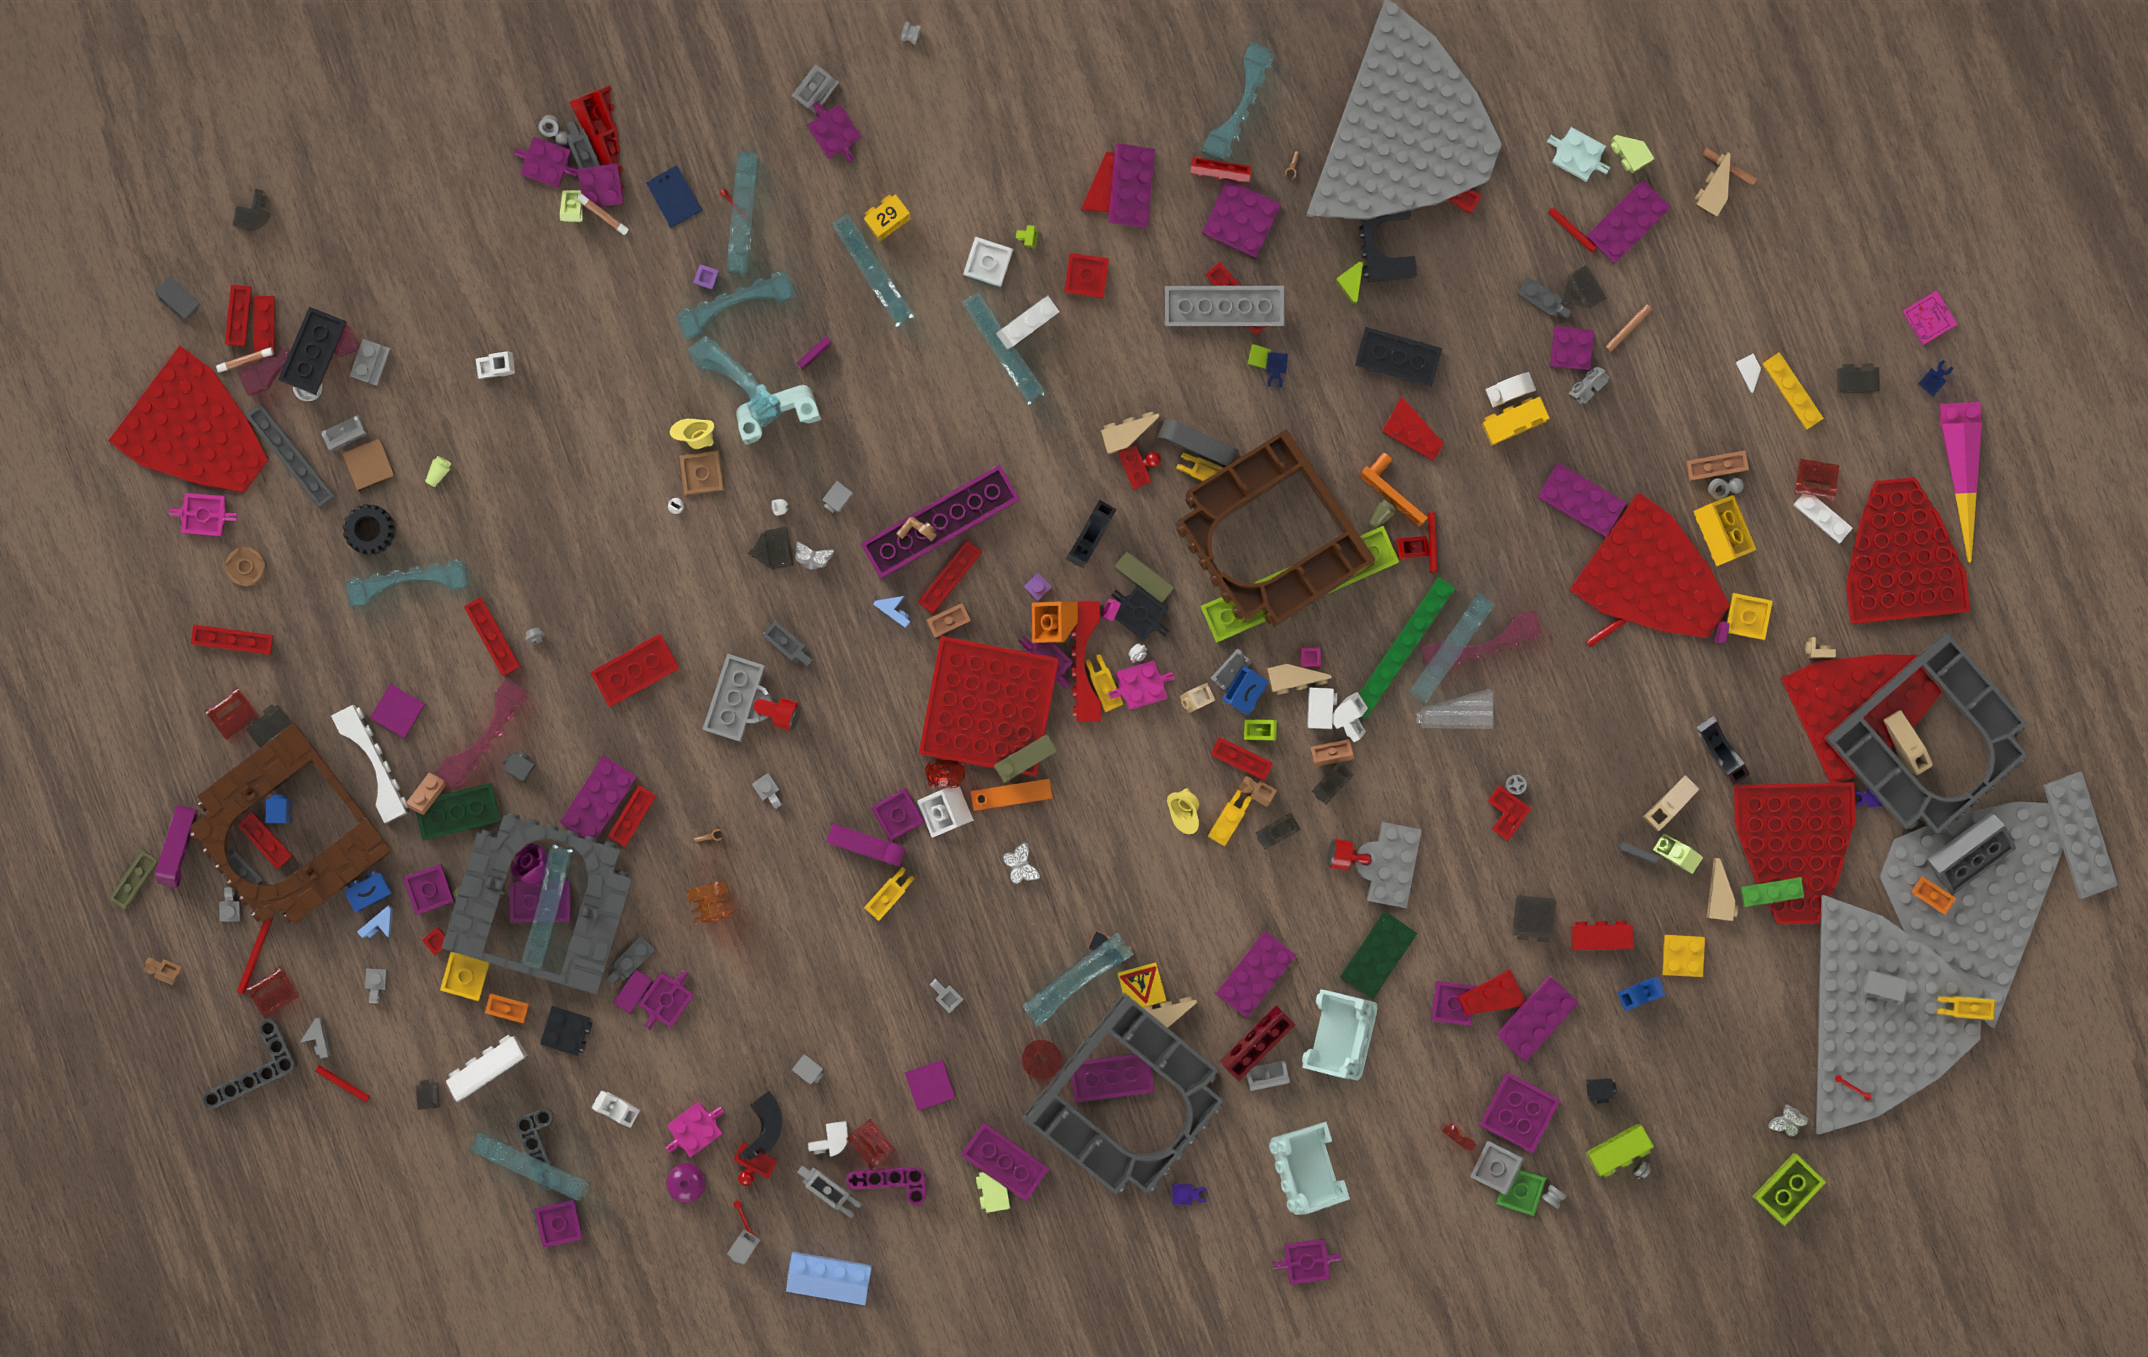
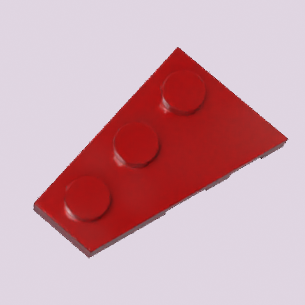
(1100, 191)
(1412, 431)
(1492, 995)

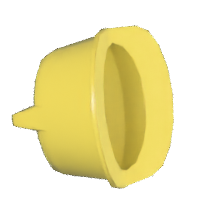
(693, 431)
(1184, 810)

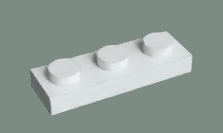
(1823, 517)

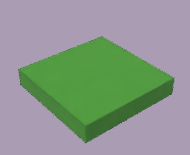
(1524, 1193)

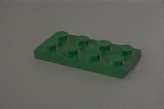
(459, 812)
(1378, 955)

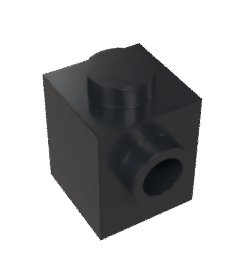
(1601, 1089)

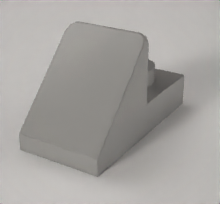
(318, 1032)

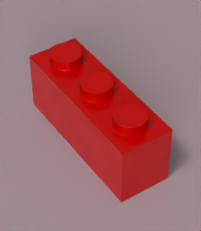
(1601, 936)

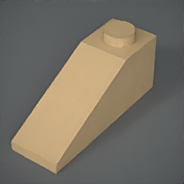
(1721, 899)

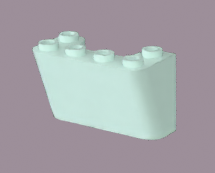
(798, 397)
(1307, 1169)

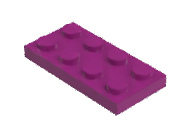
(1131, 185)
(1628, 221)
(1581, 500)
(598, 798)
(1255, 974)
(1537, 1018)
(1111, 1078)
(1004, 1161)

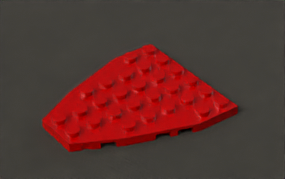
(191, 428)
(1903, 558)
(1652, 575)
(1837, 687)
(1796, 834)

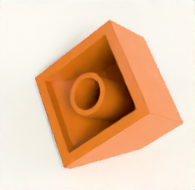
(1053, 621)

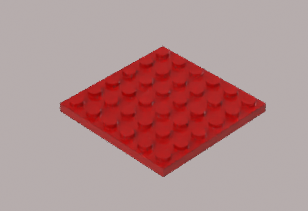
(986, 702)

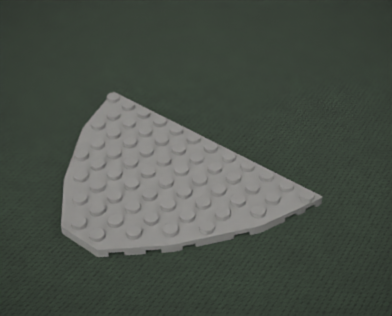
(1407, 130)
(1993, 913)
(1876, 1042)

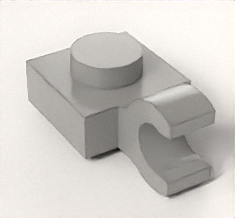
(766, 789)
(229, 909)
(375, 981)
(947, 997)

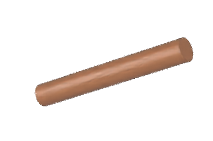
(1733, 169)
(1628, 328)

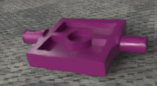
(833, 131)
(546, 162)
(1051, 650)
(666, 999)
(1306, 1261)

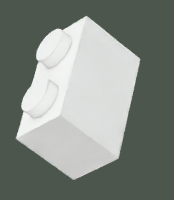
(1321, 708)

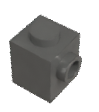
(518, 765)

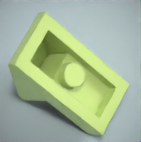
(571, 209)

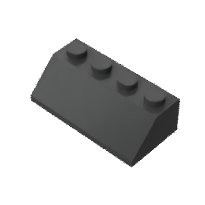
(1971, 853)

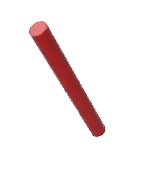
(254, 956)

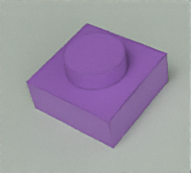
(706, 277)
(1037, 586)

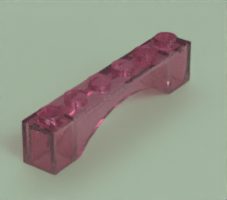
(260, 377)
(1521, 627)
(506, 701)

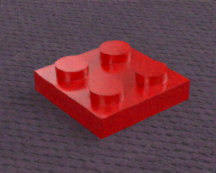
(1086, 275)

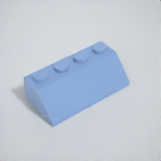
(828, 1278)

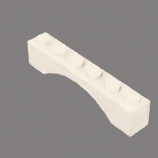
(389, 801)

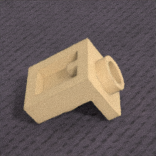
(1822, 652)
(1197, 698)

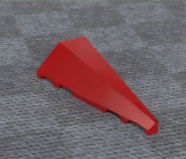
(596, 118)

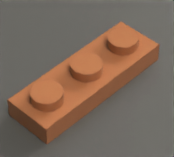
(1717, 465)

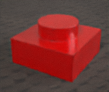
(434, 941)

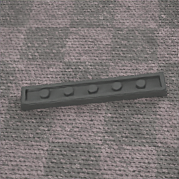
(290, 455)

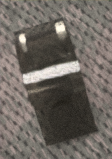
(252, 218)
(1332, 783)
(1277, 831)

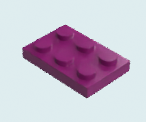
(525, 899)

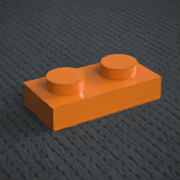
(1933, 895)
(507, 1008)

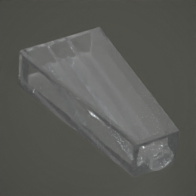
(1464, 712)

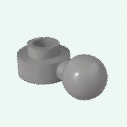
(560, 136)
(1734, 486)

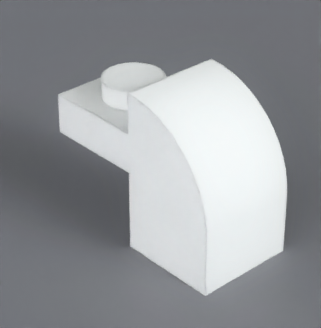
(495, 365)
(1510, 389)
(1348, 714)
(616, 1108)
(836, 1142)

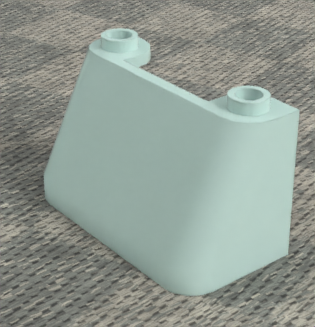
(1341, 1035)

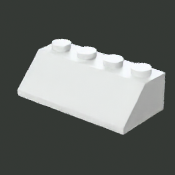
(486, 1068)

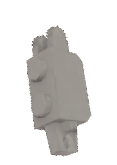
(828, 1189)

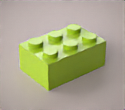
(1619, 1150)
(1789, 1189)

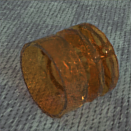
(710, 902)

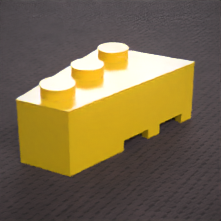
(1515, 420)

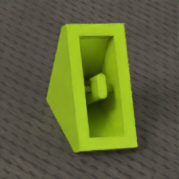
(1350, 282)
(1260, 730)

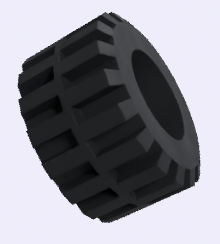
(386, 529)

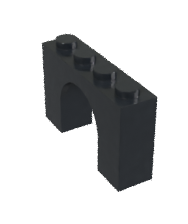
(1378, 266)

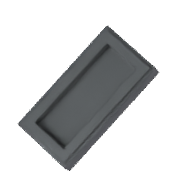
(1638, 852)

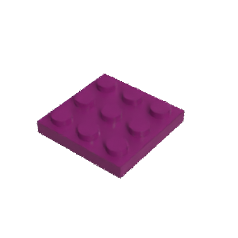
(1241, 218)
(1519, 1112)

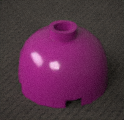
(530, 863)
(686, 1183)

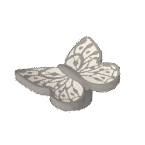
(810, 558)
(1020, 865)
(1789, 1121)

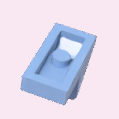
(888, 607)
(383, 920)

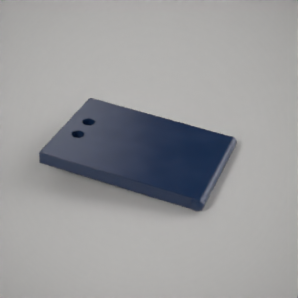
(673, 196)

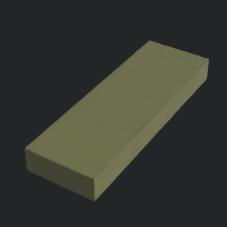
(1144, 577)
(134, 879)

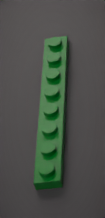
(1405, 643)

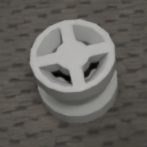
(910, 33)
(1518, 782)
(1554, 1196)

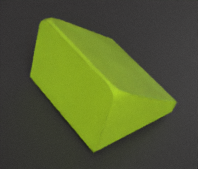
(1258, 356)

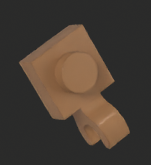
(1260, 791)
(164, 971)

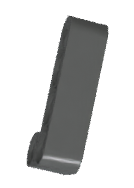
(1197, 442)
(533, 1132)

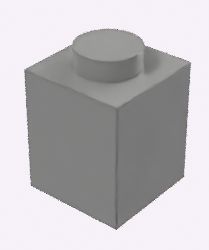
(837, 497)
(808, 1069)
(743, 1247)

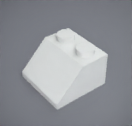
(945, 810)

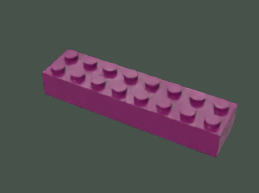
(948, 515)

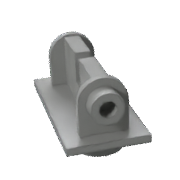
(1582, 390)

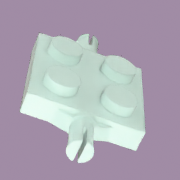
(1578, 154)

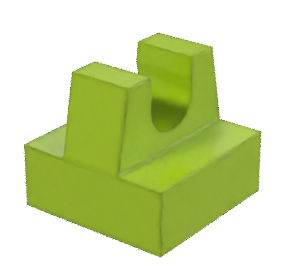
(1029, 236)

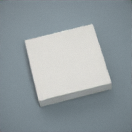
(988, 262)

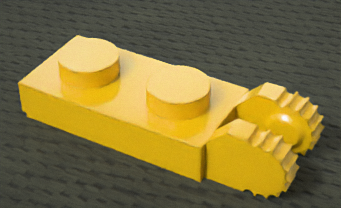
(1202, 468)
(1103, 683)
(1228, 820)
(887, 895)
(1969, 1007)

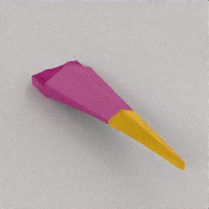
(1962, 439)

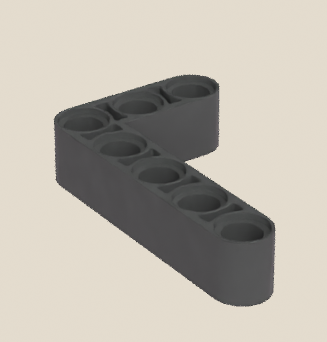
(257, 1074)

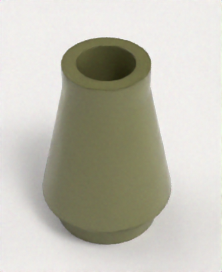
(1383, 513)

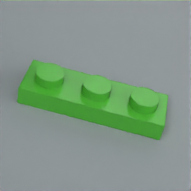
(1772, 892)

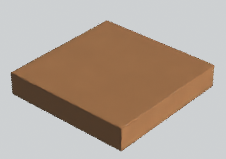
(368, 464)
(701, 473)

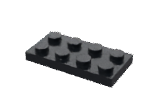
(312, 351)
(1398, 357)

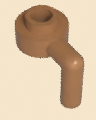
(926, 530)

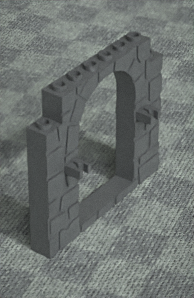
(1975, 699)
(596, 918)
(1093, 1147)

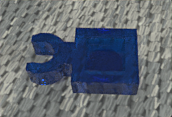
(1276, 364)
(1934, 379)

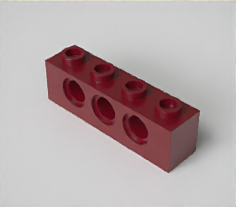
(1257, 1043)

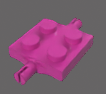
(203, 514)
(1141, 685)
(694, 1129)

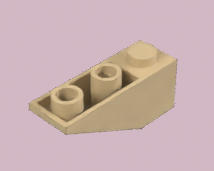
(1716, 192)
(1123, 436)
(1291, 676)
(1907, 744)
(1671, 803)
(1169, 1013)

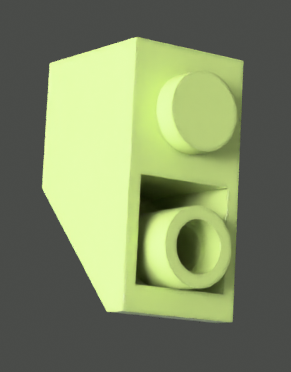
(1633, 152)
(1678, 853)
(994, 1194)

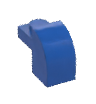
(1641, 993)

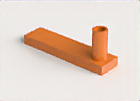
(1371, 477)
(1011, 794)

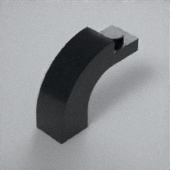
(1091, 534)
(1721, 751)
(771, 1124)

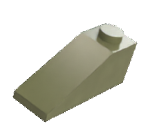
(1025, 758)

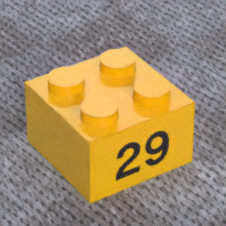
(886, 217)

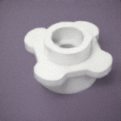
(1137, 653)

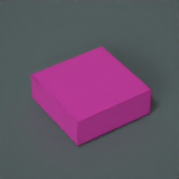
(1110, 610)
(1310, 657)

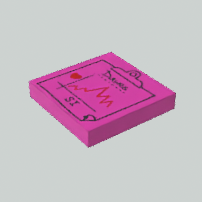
(1929, 317)

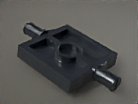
(1140, 613)

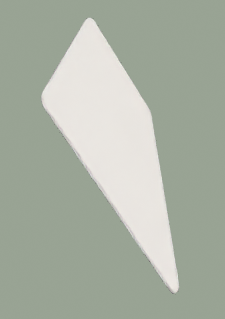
(1750, 371)

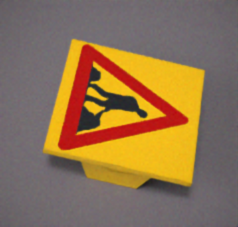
(1143, 984)

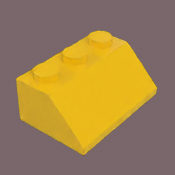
(1724, 530)

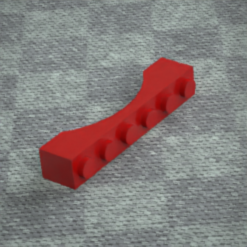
(1088, 704)

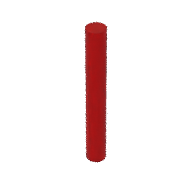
(1572, 229)
(1432, 542)
(1605, 632)
(342, 1083)

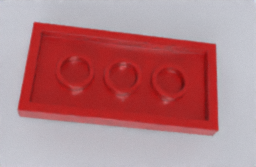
(634, 670)

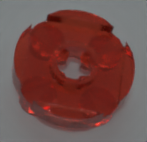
(944, 773)
(1048, 1050)

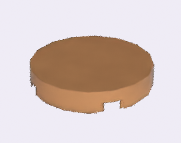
(245, 566)

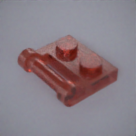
(1817, 473)
(235, 719)
(274, 998)
(1453, 1132)
(874, 1142)

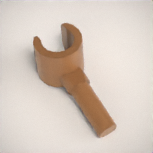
(1293, 164)
(708, 837)

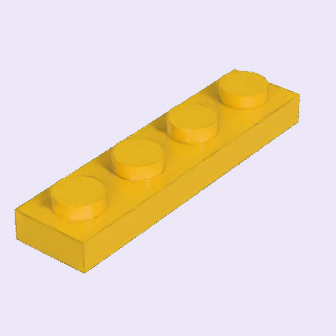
(1792, 391)

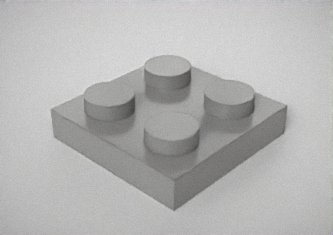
(1497, 1167)

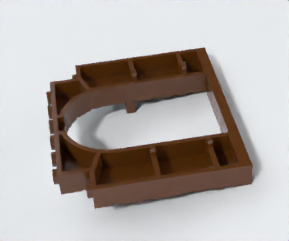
(1303, 581)
(250, 784)

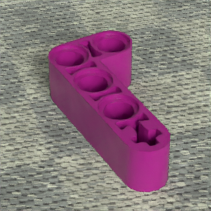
(866, 844)
(175, 847)
(886, 1182)

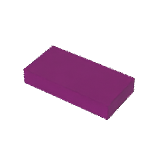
(818, 349)
(1721, 633)
(633, 991)

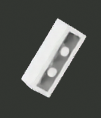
(1027, 322)

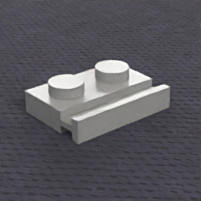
(814, 88)
(370, 362)

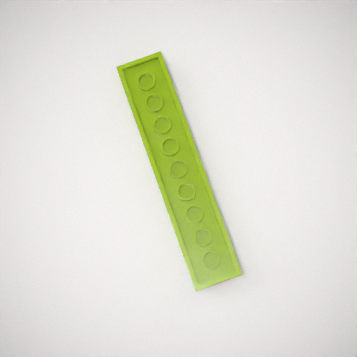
(1224, 624)

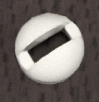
(779, 507)
(672, 509)

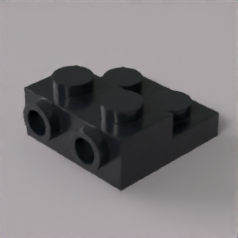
(566, 1031)

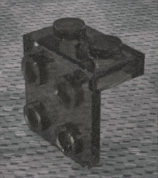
(1534, 918)

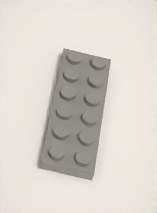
(1224, 305)
(2080, 835)

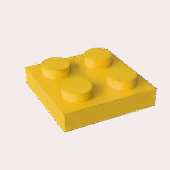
(1749, 616)
(1683, 955)
(465, 976)

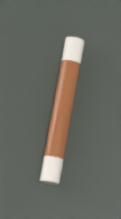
(602, 214)
(245, 360)

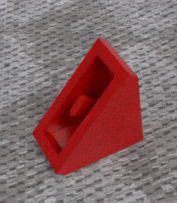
(1412, 547)

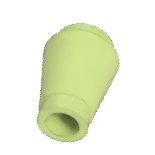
(437, 471)

